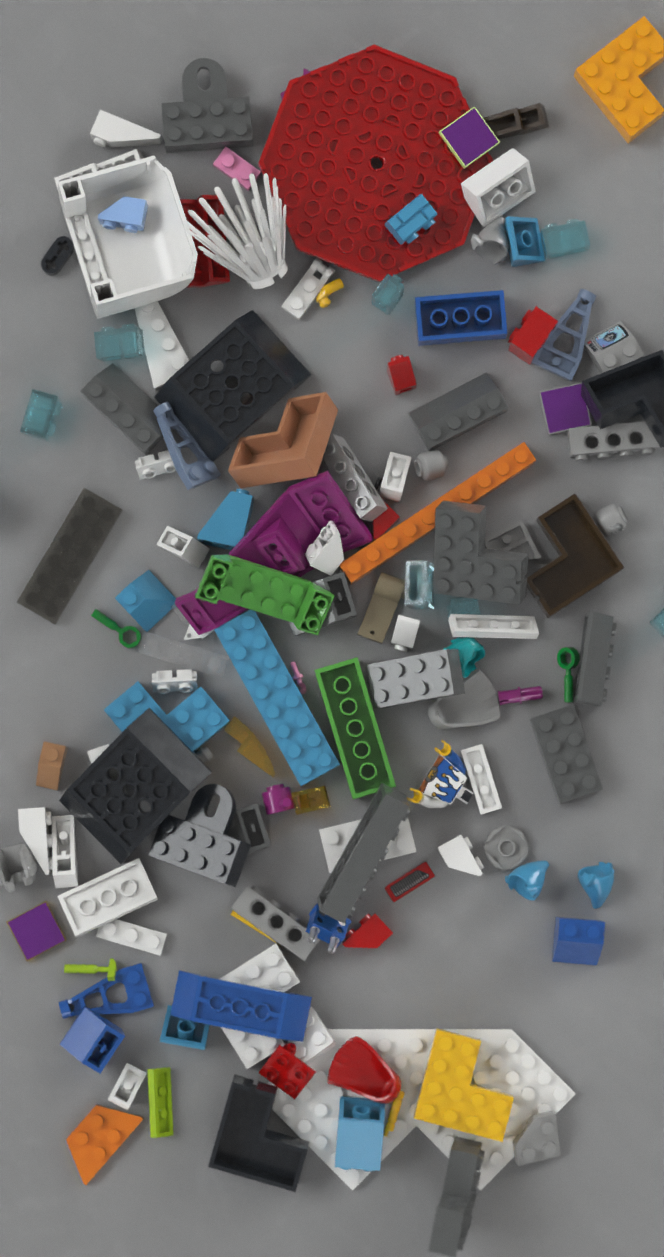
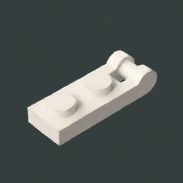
(307, 289)

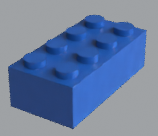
(460, 317)

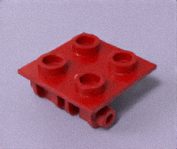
(287, 1070)

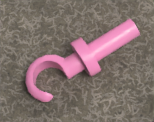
(298, 678)

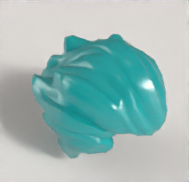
(469, 653)

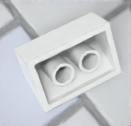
(499, 186)

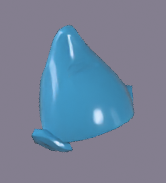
(528, 879)
(597, 882)

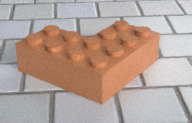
(292, 450)

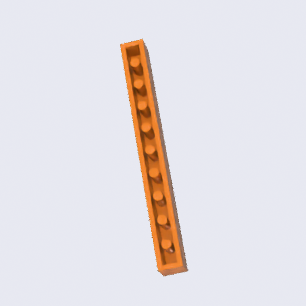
(424, 520)

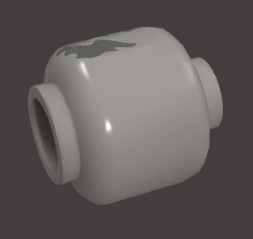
(611, 519)

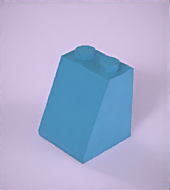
(229, 521)
(359, 1134)

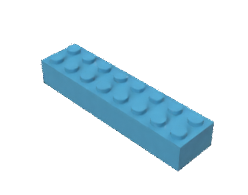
(277, 697)

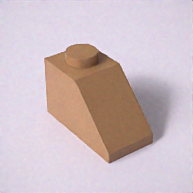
(51, 765)

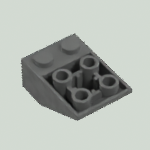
(342, 606)
(250, 827)

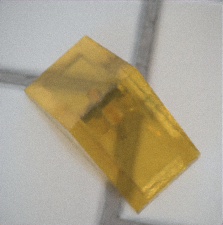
(310, 800)

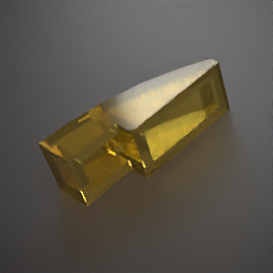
(250, 746)

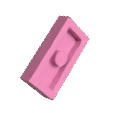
(236, 167)

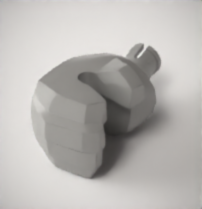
(17, 865)

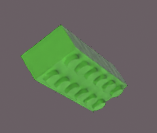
(354, 727)

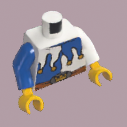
(443, 781)

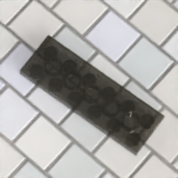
(69, 556)

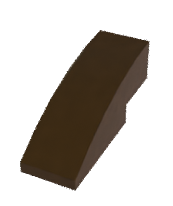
(518, 121)

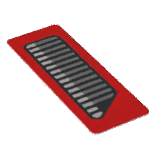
(409, 881)

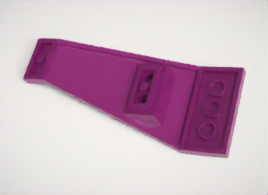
(291, 525)

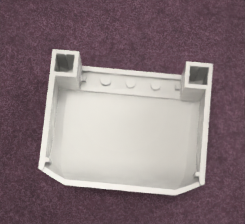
(122, 266)

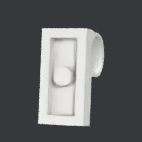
(394, 476)

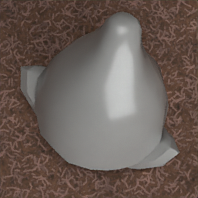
(492, 241)

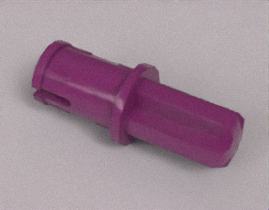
(520, 695)

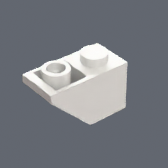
(326, 550)
(458, 856)

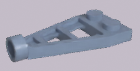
(556, 360)
(191, 474)

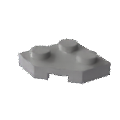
(537, 1140)

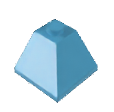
(146, 600)

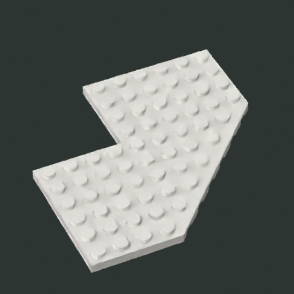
(501, 1065)

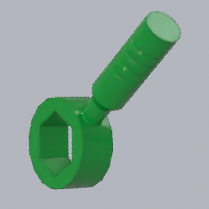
(114, 626)
(568, 679)

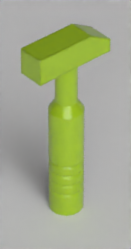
(93, 969)

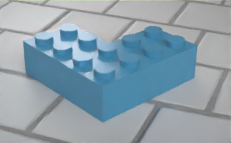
(192, 721)

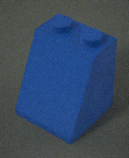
(578, 940)

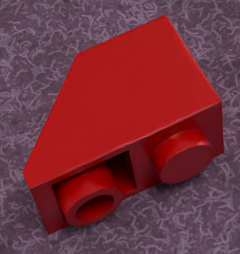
(401, 374)
(369, 934)

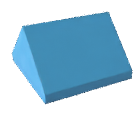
(524, 241)
(184, 1032)

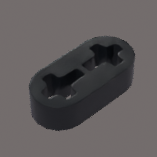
(61, 259)

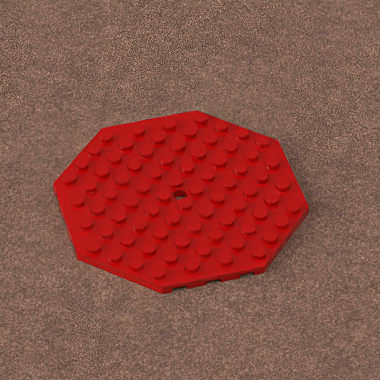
(324, 150)

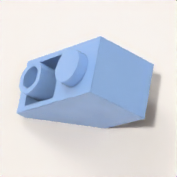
(126, 214)

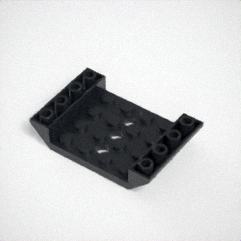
(211, 408)
(150, 761)

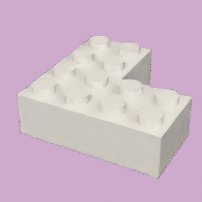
(267, 971)

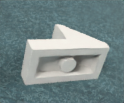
(127, 1086)

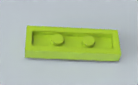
(160, 1102)

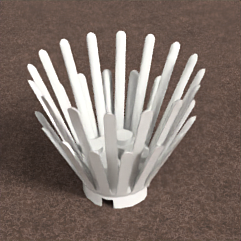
(259, 256)

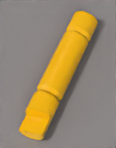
(393, 1114)

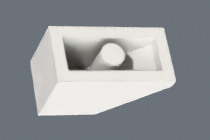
(183, 546)
(405, 633)

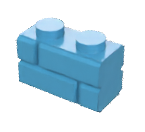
(411, 219)

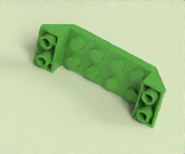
(265, 591)

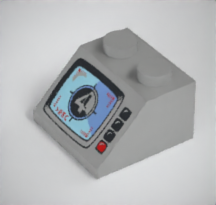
(612, 348)

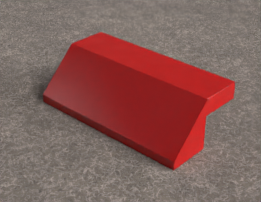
(207, 270)

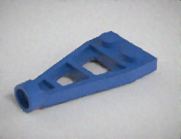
(135, 986)

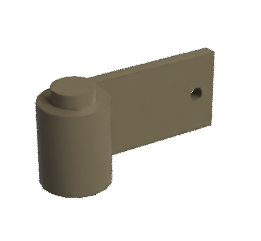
(382, 607)

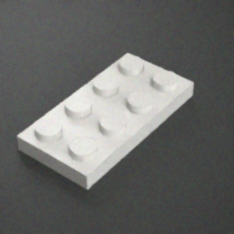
(337, 837)
(107, 897)

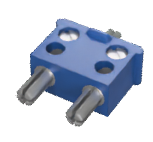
(326, 929)

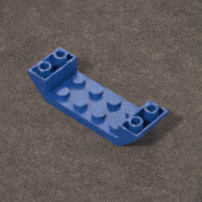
(240, 1007)

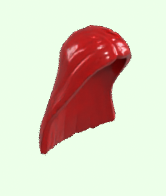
(364, 1071)

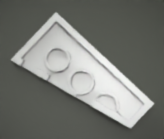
(161, 345)

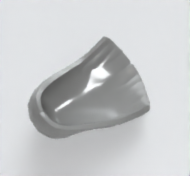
(473, 708)

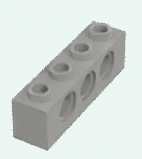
(579, 449)
(353, 479)
(253, 895)

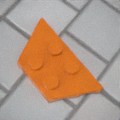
(99, 1138)

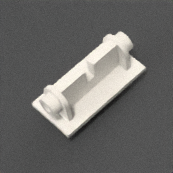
(149, 468)
(184, 682)

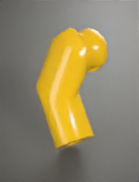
(327, 290)

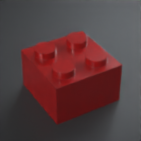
(532, 334)

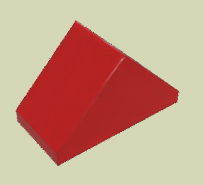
(384, 522)

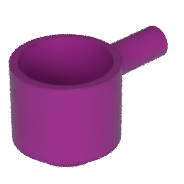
(277, 799)

